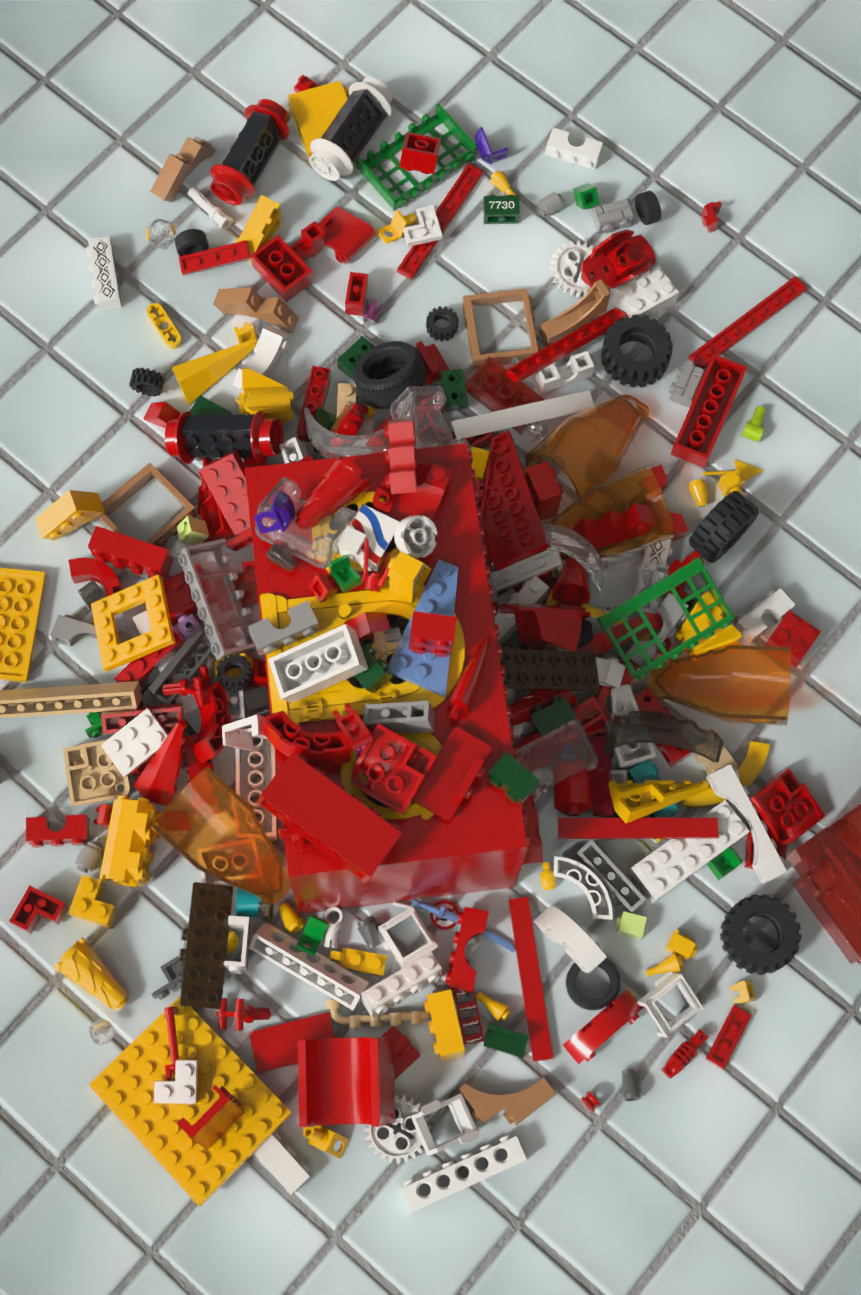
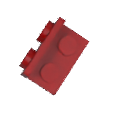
(432, 361)
(404, 1052)

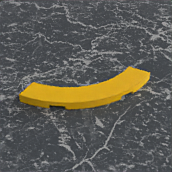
(748, 772)

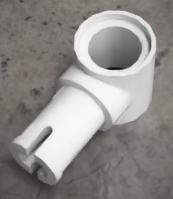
(333, 927)

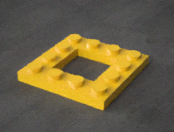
(161, 634)

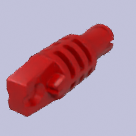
(683, 1054)

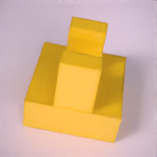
(245, 333)
(746, 992)

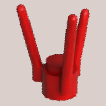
(375, 580)

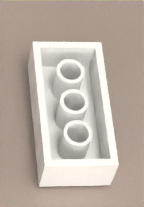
(318, 663)

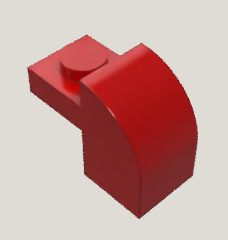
(311, 242)

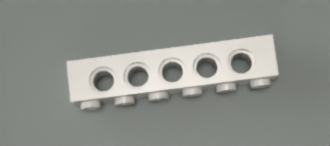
(314, 970)
(514, 1156)

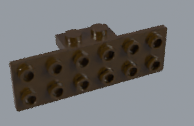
(550, 670)
(205, 946)

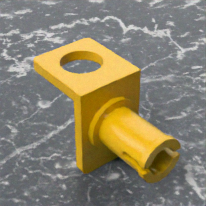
(396, 226)
(325, 1140)

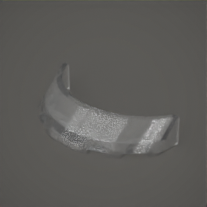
(336, 445)
(576, 546)

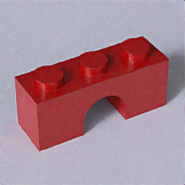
(75, 831)

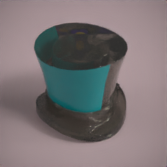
(250, 906)

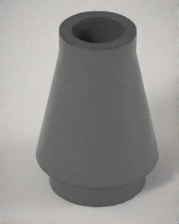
(368, 931)
(630, 1087)

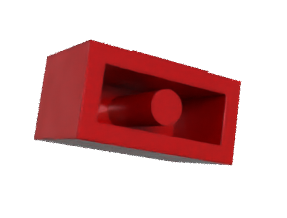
(356, 294)

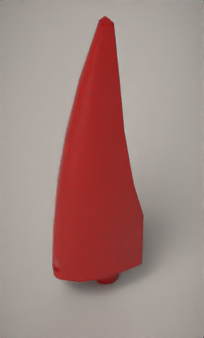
(468, 682)

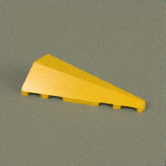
(201, 373)
(641, 799)

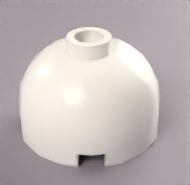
(415, 536)

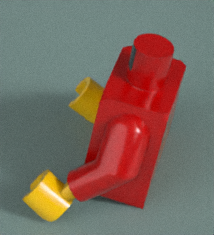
(351, 419)

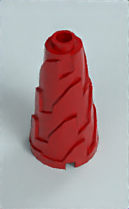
(338, 487)
(523, 706)

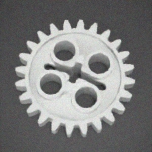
(562, 263)
(388, 1147)

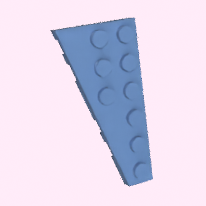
(427, 669)

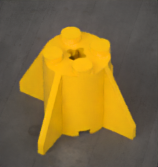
(264, 395)
(722, 637)

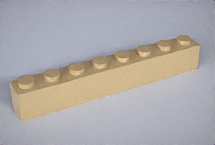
(70, 699)

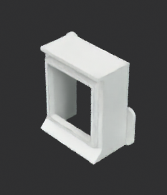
(388, 943)
(663, 985)
(461, 1115)

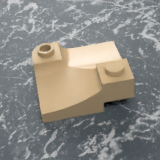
(92, 775)

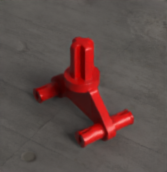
(194, 687)
(243, 1014)

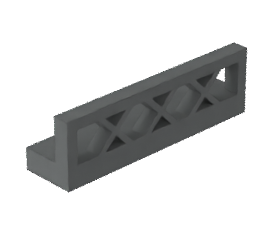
(177, 662)

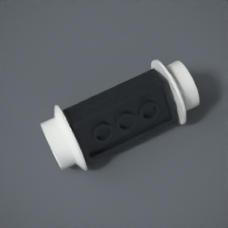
(351, 129)

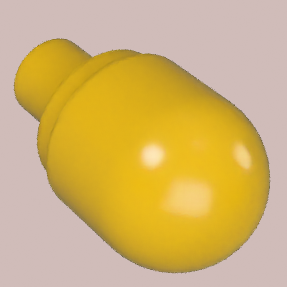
(547, 877)

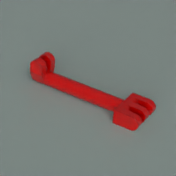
(169, 1013)

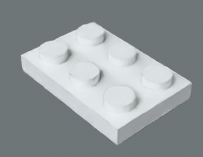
(135, 742)

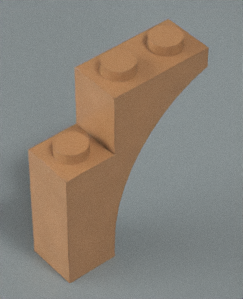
(180, 166)
(249, 303)
(588, 307)
(516, 1105)

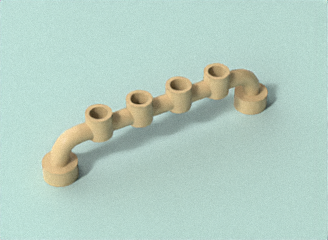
(355, 1021)

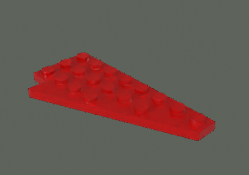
(508, 508)

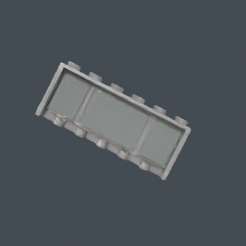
(217, 598)

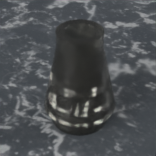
(279, 555)

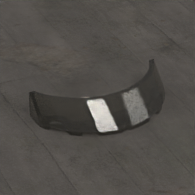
(661, 729)

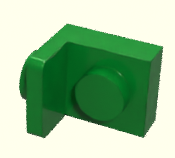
(95, 730)

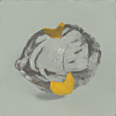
(161, 233)

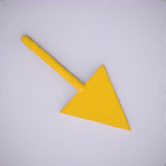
(746, 470)

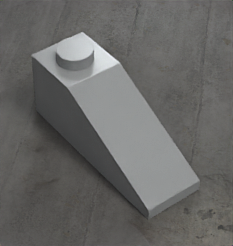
(401, 716)

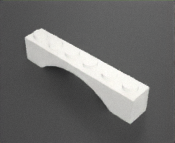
(766, 859)

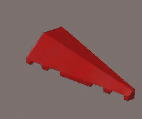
(210, 512)
(591, 714)
(159, 776)

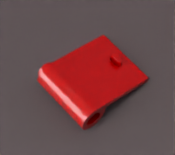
(346, 234)

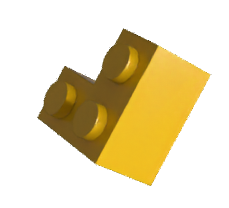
(87, 904)

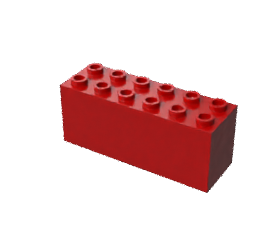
(329, 816)

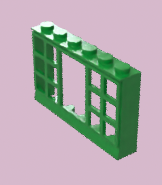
(388, 150)
(651, 593)

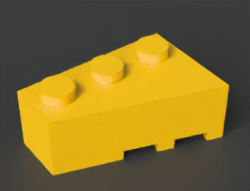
(262, 224)
(69, 513)
(406, 576)
(444, 1026)

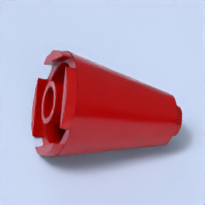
(572, 584)

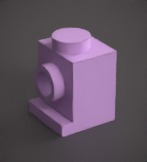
(185, 621)

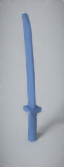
(442, 913)

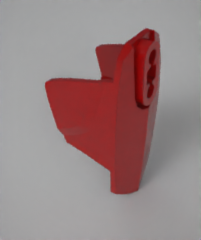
(621, 257)
(547, 624)

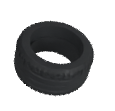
(590, 1004)

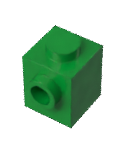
(586, 196)

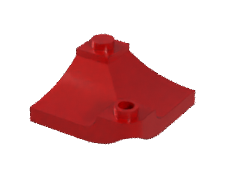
(425, 502)
(393, 768)
(786, 807)

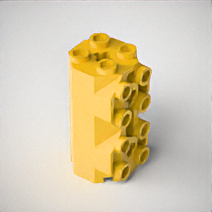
(129, 842)

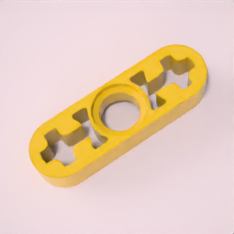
(164, 319)

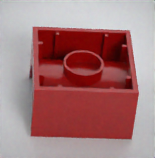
(346, 1081)

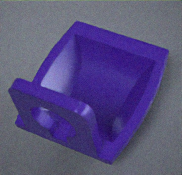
(485, 150)
(282, 511)

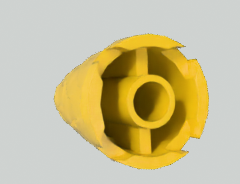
(86, 969)

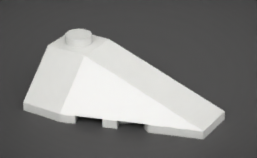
(634, 753)

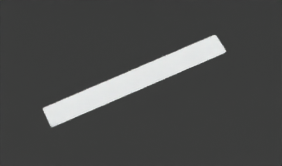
(522, 414)

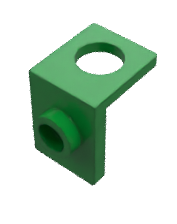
(312, 934)

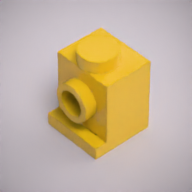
(731, 482)
(681, 945)

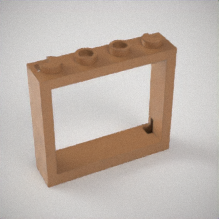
(502, 358)
(134, 485)

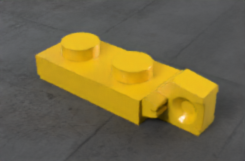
(360, 961)

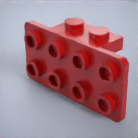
(453, 774)

